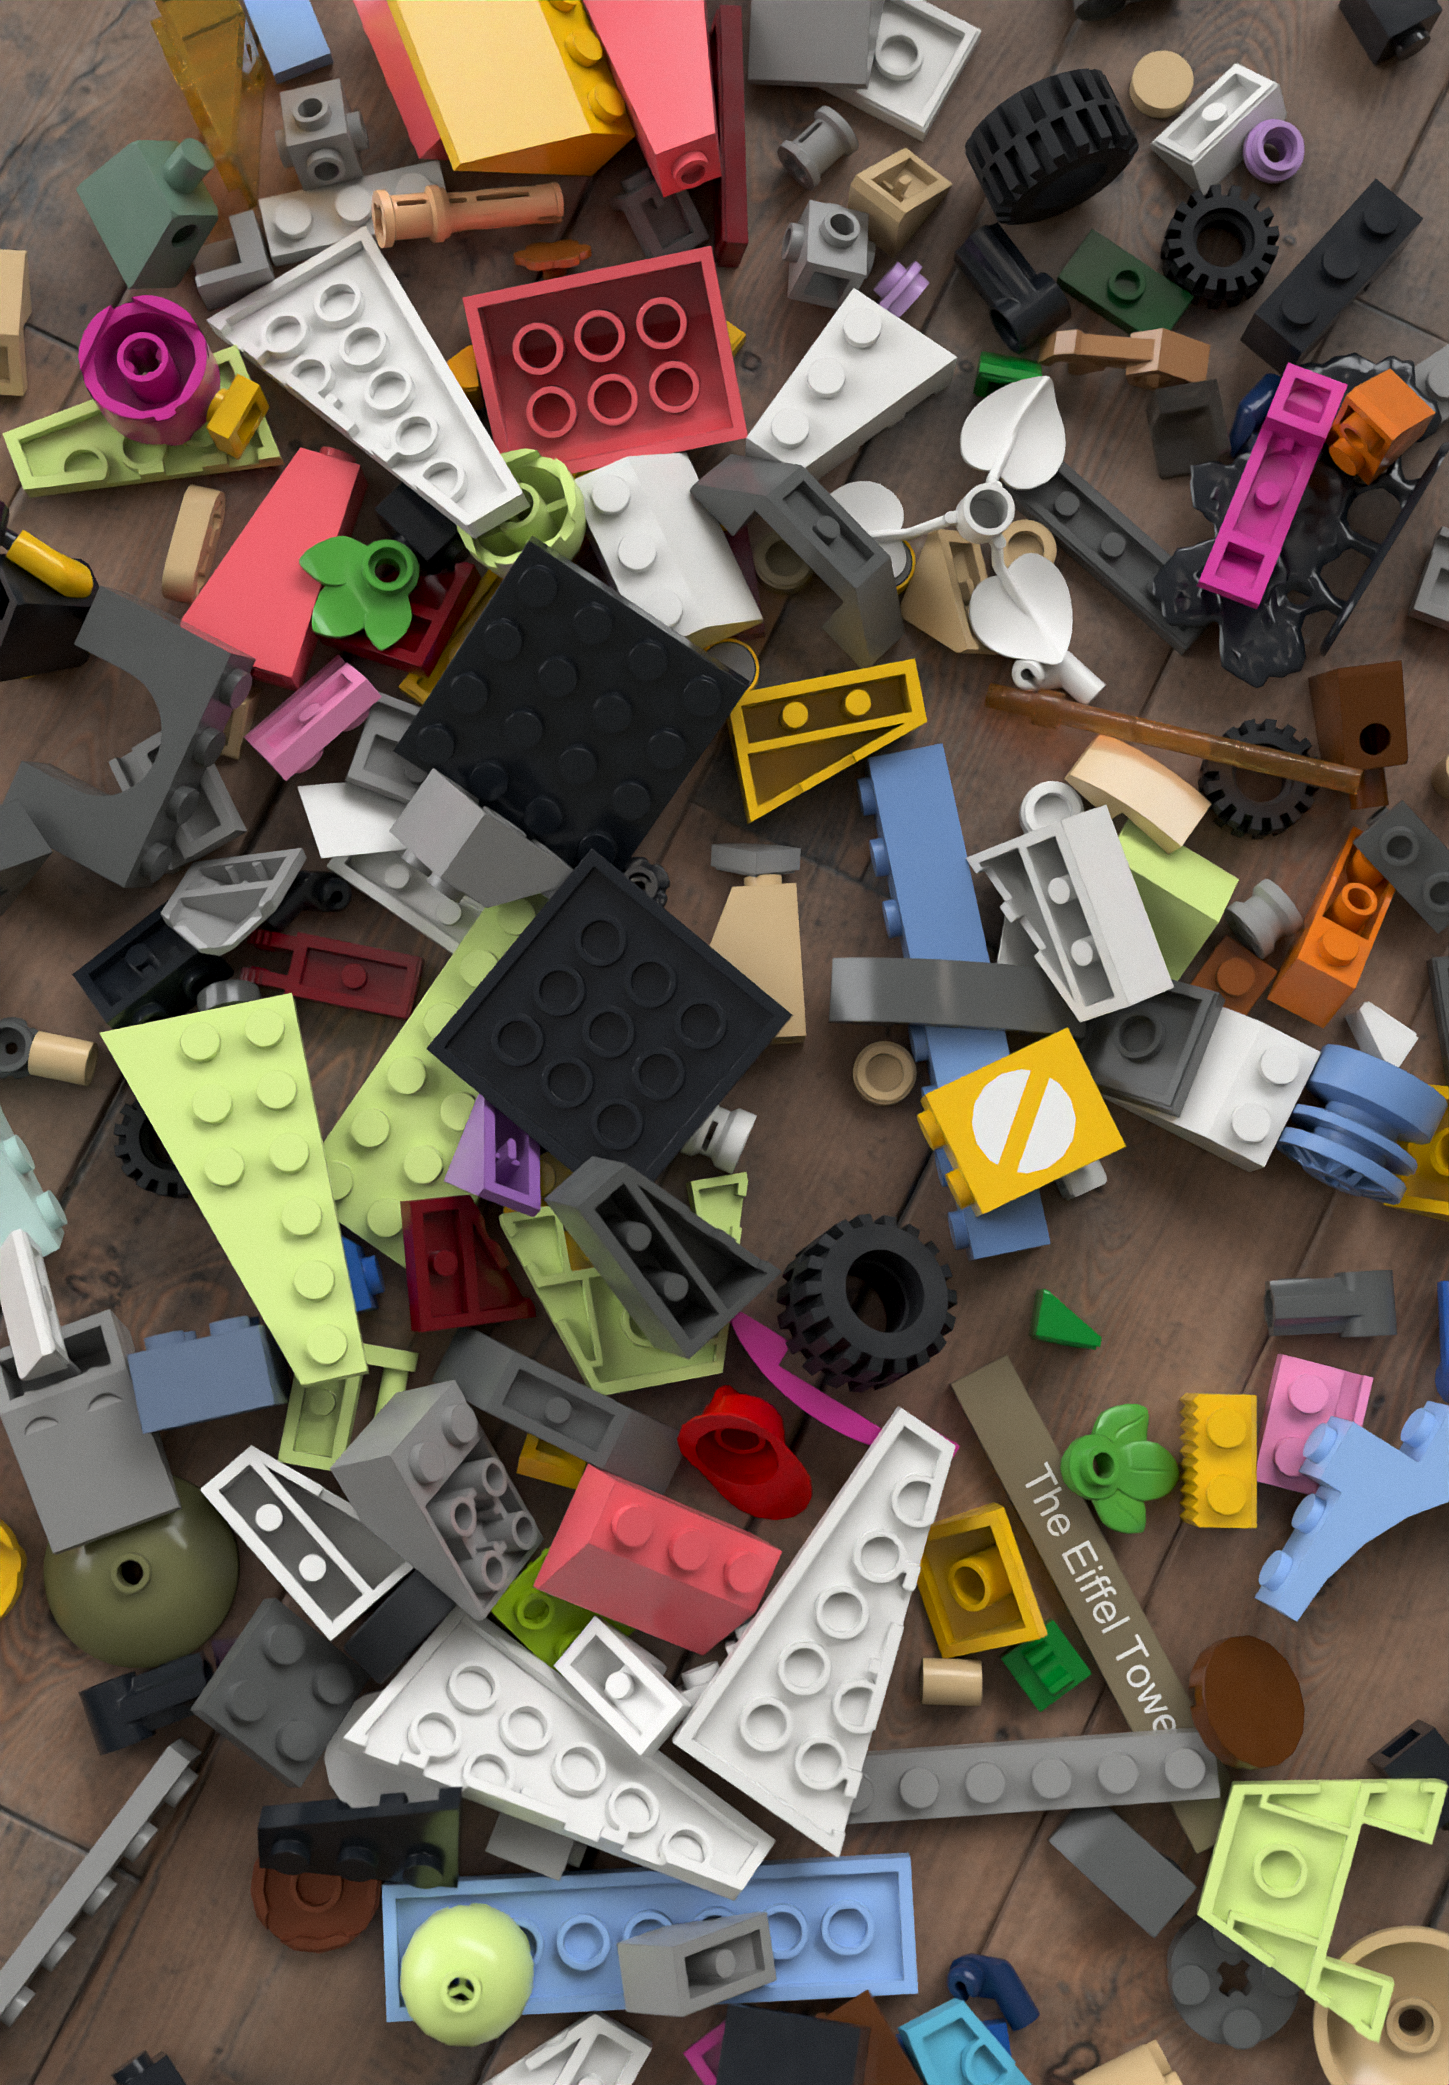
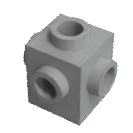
(321, 135)
(827, 254)

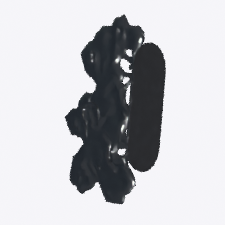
(1270, 638)

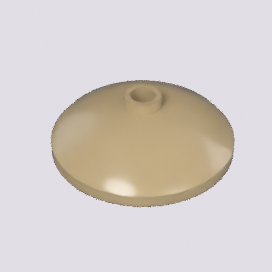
(1420, 1968)

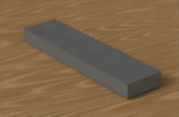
(1104, 546)

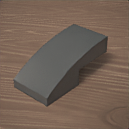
(1123, 1865)

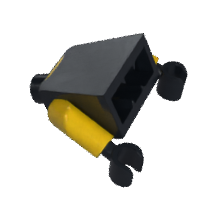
(40, 605)

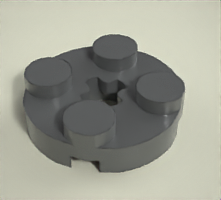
(1222, 2017)

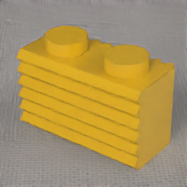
(1219, 1460)

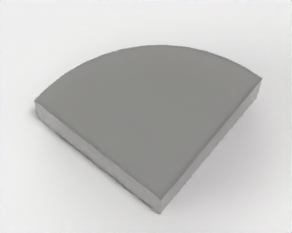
(755, 859)

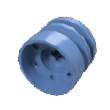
(1364, 1115)

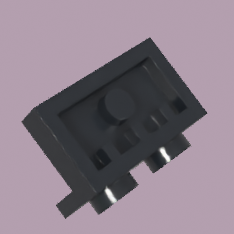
(149, 974)

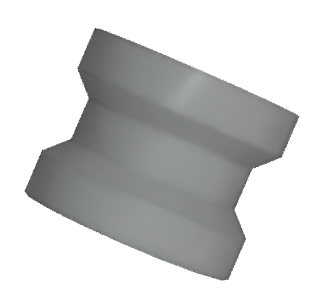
(1263, 918)

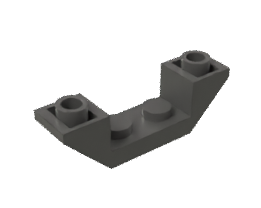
(822, 536)
(561, 1410)

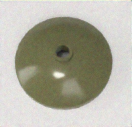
(176, 1607)

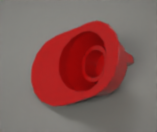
(745, 1455)

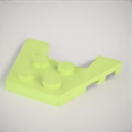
(590, 1318)
(1285, 1870)

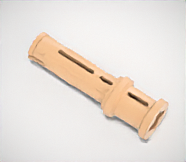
(440, 213)

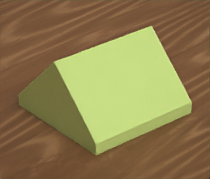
(1180, 895)

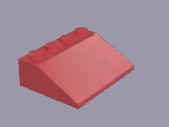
(609, 362)

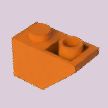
(1377, 425)

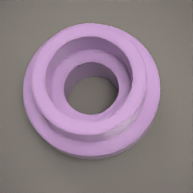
(1286, 140)
(900, 287)

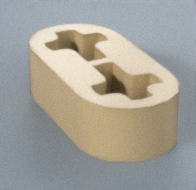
(193, 544)

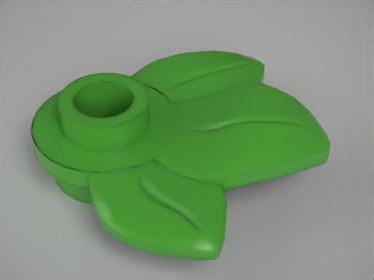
(354, 594)
(1128, 1468)

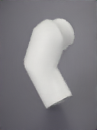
(1069, 675)

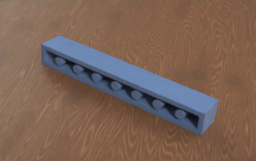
(939, 918)

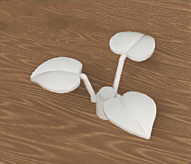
(1022, 442)

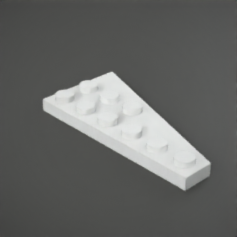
(365, 363)
(814, 1664)
(528, 1744)

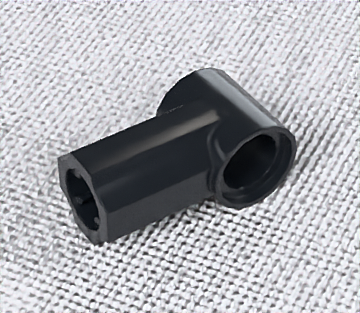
(1019, 300)
(136, 1705)

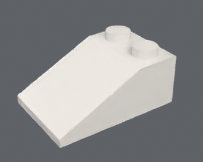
(1240, 1091)

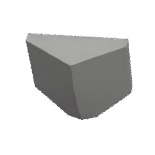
(230, 897)

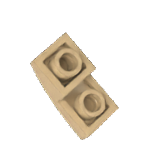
(1139, 788)

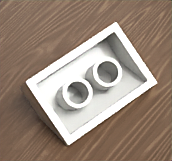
(666, 547)

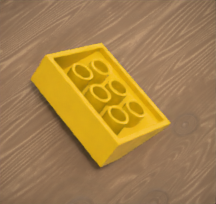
(515, 84)

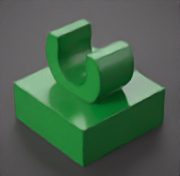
(1045, 1666)

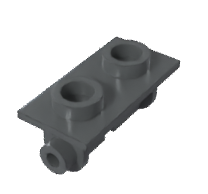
(1410, 860)

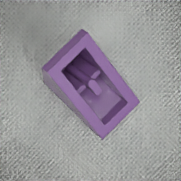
(497, 1161)

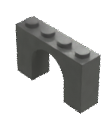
(195, 690)

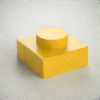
(236, 415)
(550, 1463)

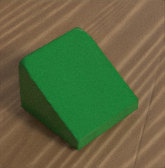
(1000, 370)
(1059, 1325)

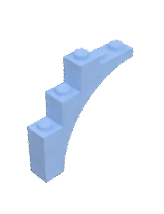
(1360, 1495)

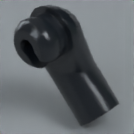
(311, 892)

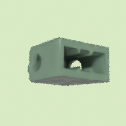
(152, 209)

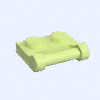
(323, 1415)

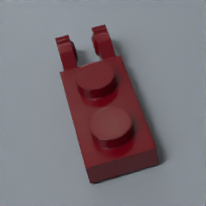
(340, 974)

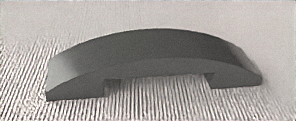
(948, 995)

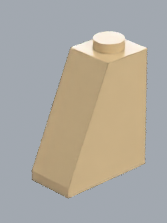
(763, 942)

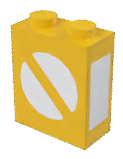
(1019, 1123)

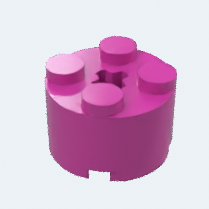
(179, 365)

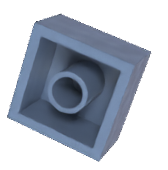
(210, 1377)

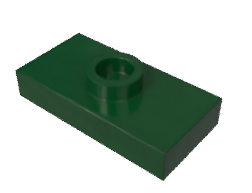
(1122, 287)

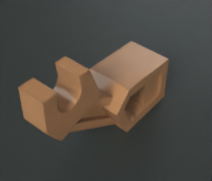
(1150, 357)

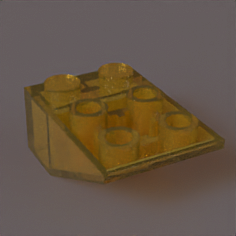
(222, 81)

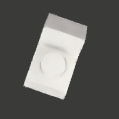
(624, 1685)

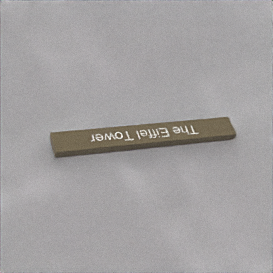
(1083, 1571)

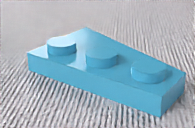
(957, 2049)

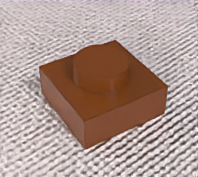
(1235, 975)

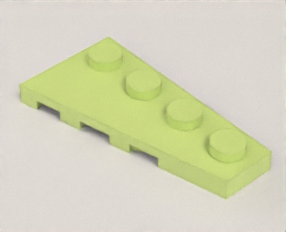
(84, 452)

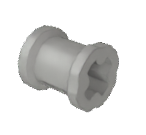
(817, 147)

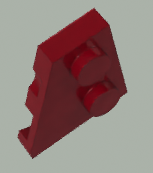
(435, 610)
(455, 1267)

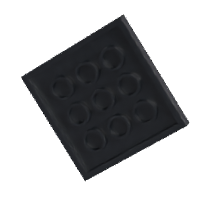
(571, 710)
(609, 1026)

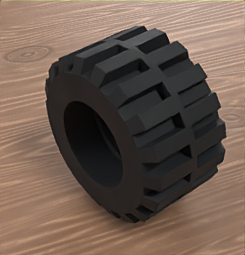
(1051, 146)
(902, 1275)

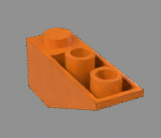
(1336, 937)

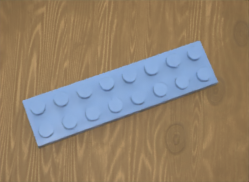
(829, 1918)

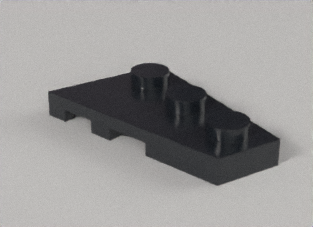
(383, 1842)

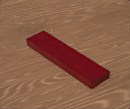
(731, 188)

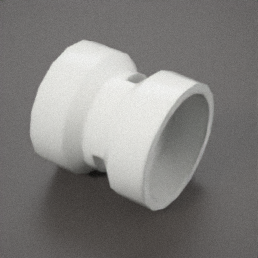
(727, 1139)

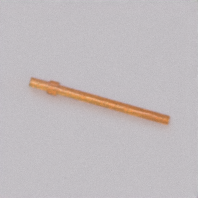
(1051, 710)

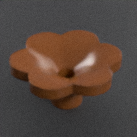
(552, 257)

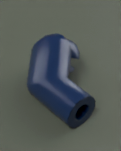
(1251, 414)
(996, 1980)

